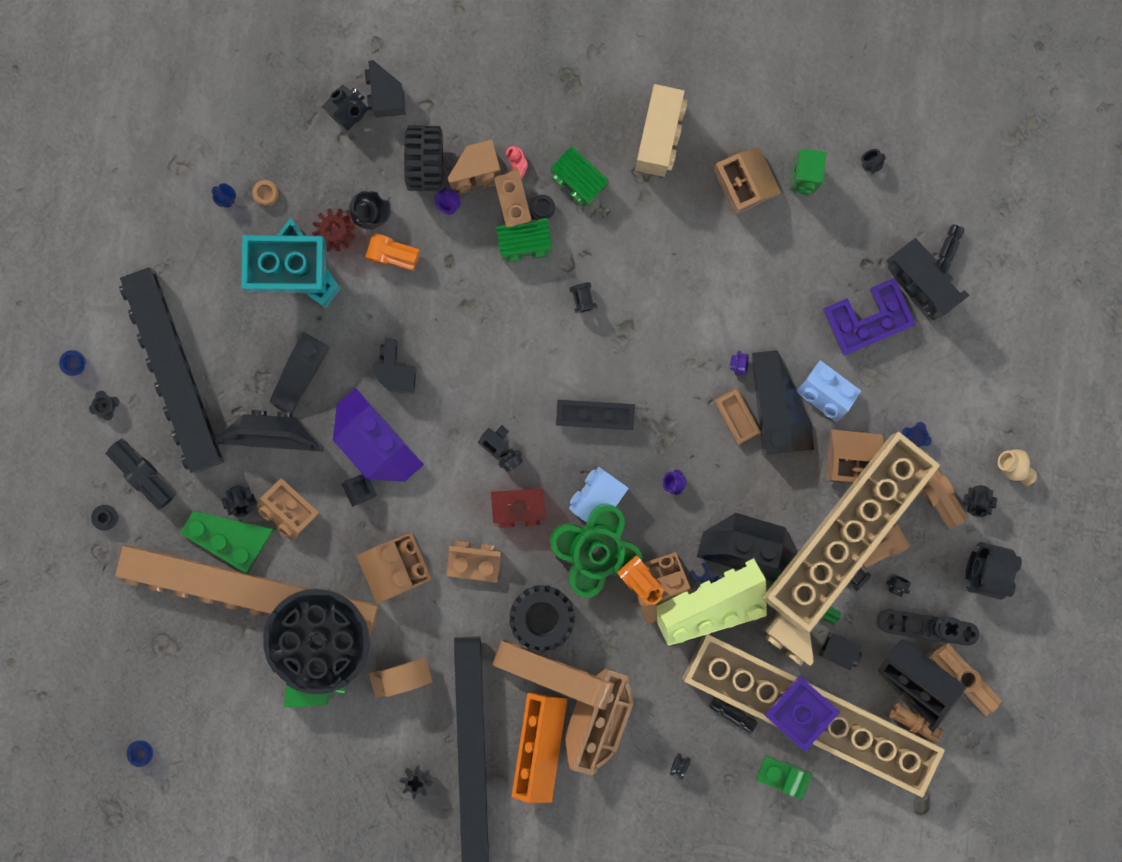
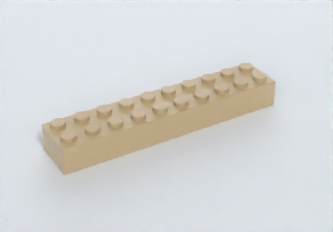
(852, 735)

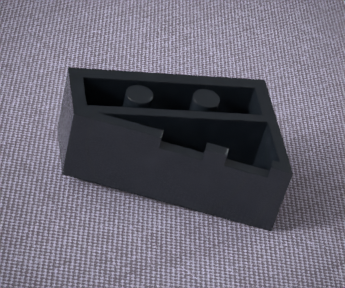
(925, 280)
(922, 682)

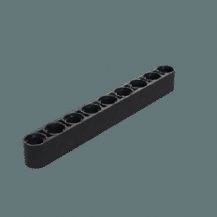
(471, 749)

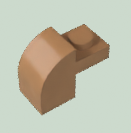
(400, 678)

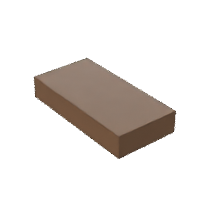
(737, 416)

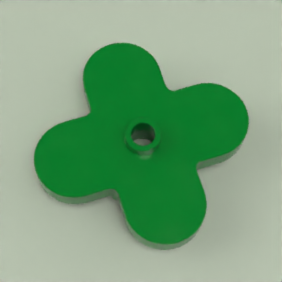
(577, 543)

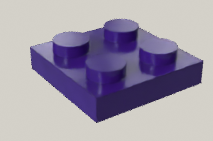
(802, 713)

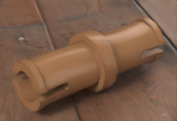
(915, 722)

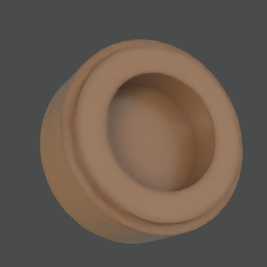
(265, 193)

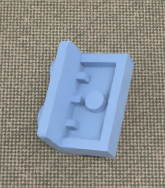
(828, 391)

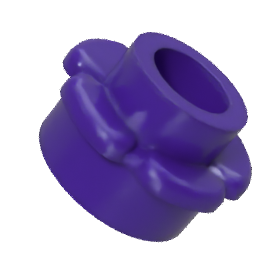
(739, 363)
(674, 482)

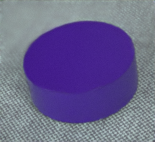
(447, 201)

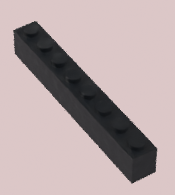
(171, 370)

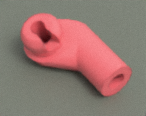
(517, 159)

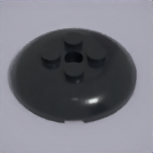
(302, 662)

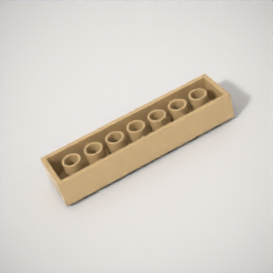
(850, 532)

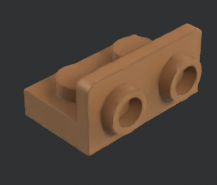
(512, 197)
(286, 510)
(473, 562)

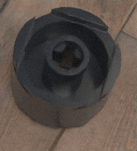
(992, 571)

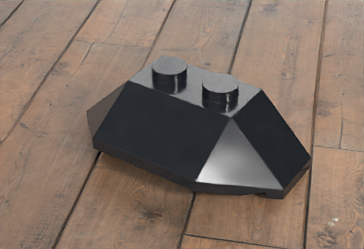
(269, 432)
(748, 538)

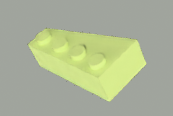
(714, 605)

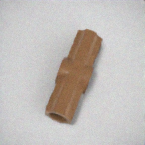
(940, 495)
(977, 690)

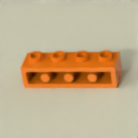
(539, 748)

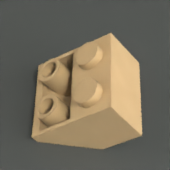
(784, 634)

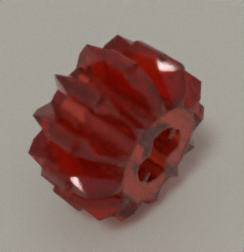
(342, 234)

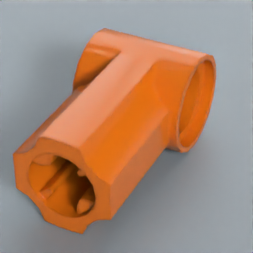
(385, 250)
(638, 578)

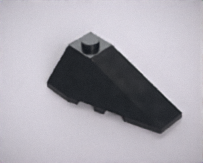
(780, 411)

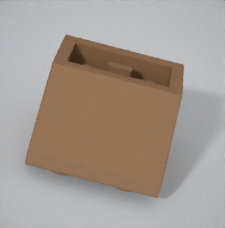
(474, 168)
(746, 180)
(850, 454)
(394, 567)
(671, 577)

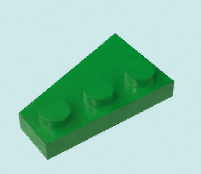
(228, 539)

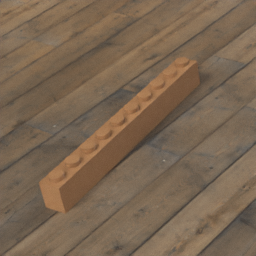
(213, 583)

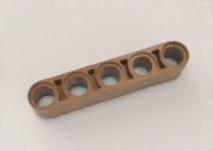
(553, 674)

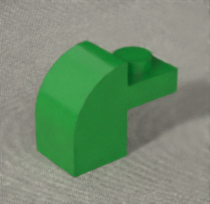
(784, 777)

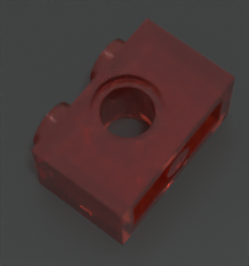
(504, 499)

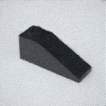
(298, 372)

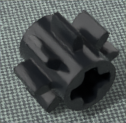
(238, 501)
(980, 501)
(422, 777)

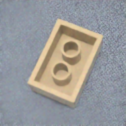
(661, 130)

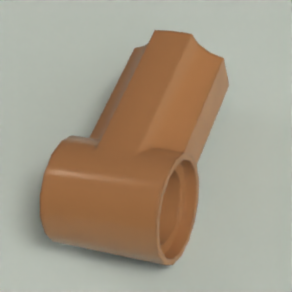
(891, 545)

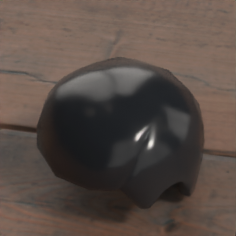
(369, 210)

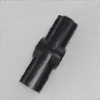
(140, 474)

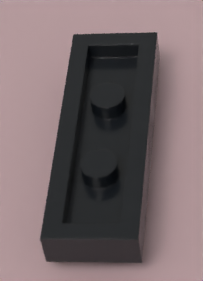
(595, 415)

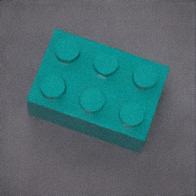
(283, 264)

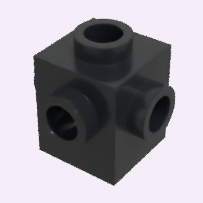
(346, 106)

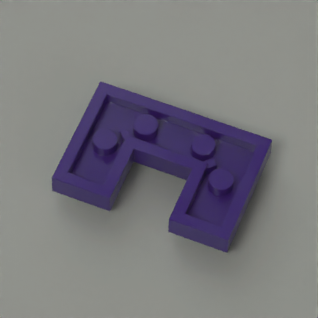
(855, 334)

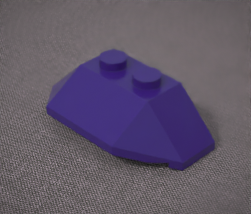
(371, 441)

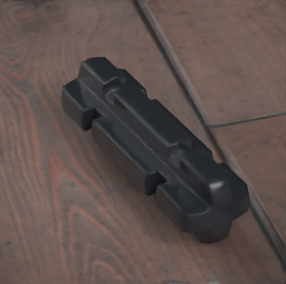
(949, 248)
(733, 715)

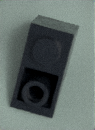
(386, 92)

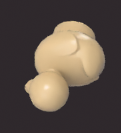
(1016, 466)

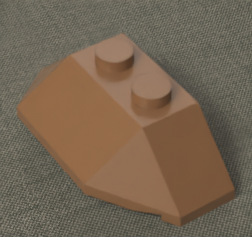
(596, 732)

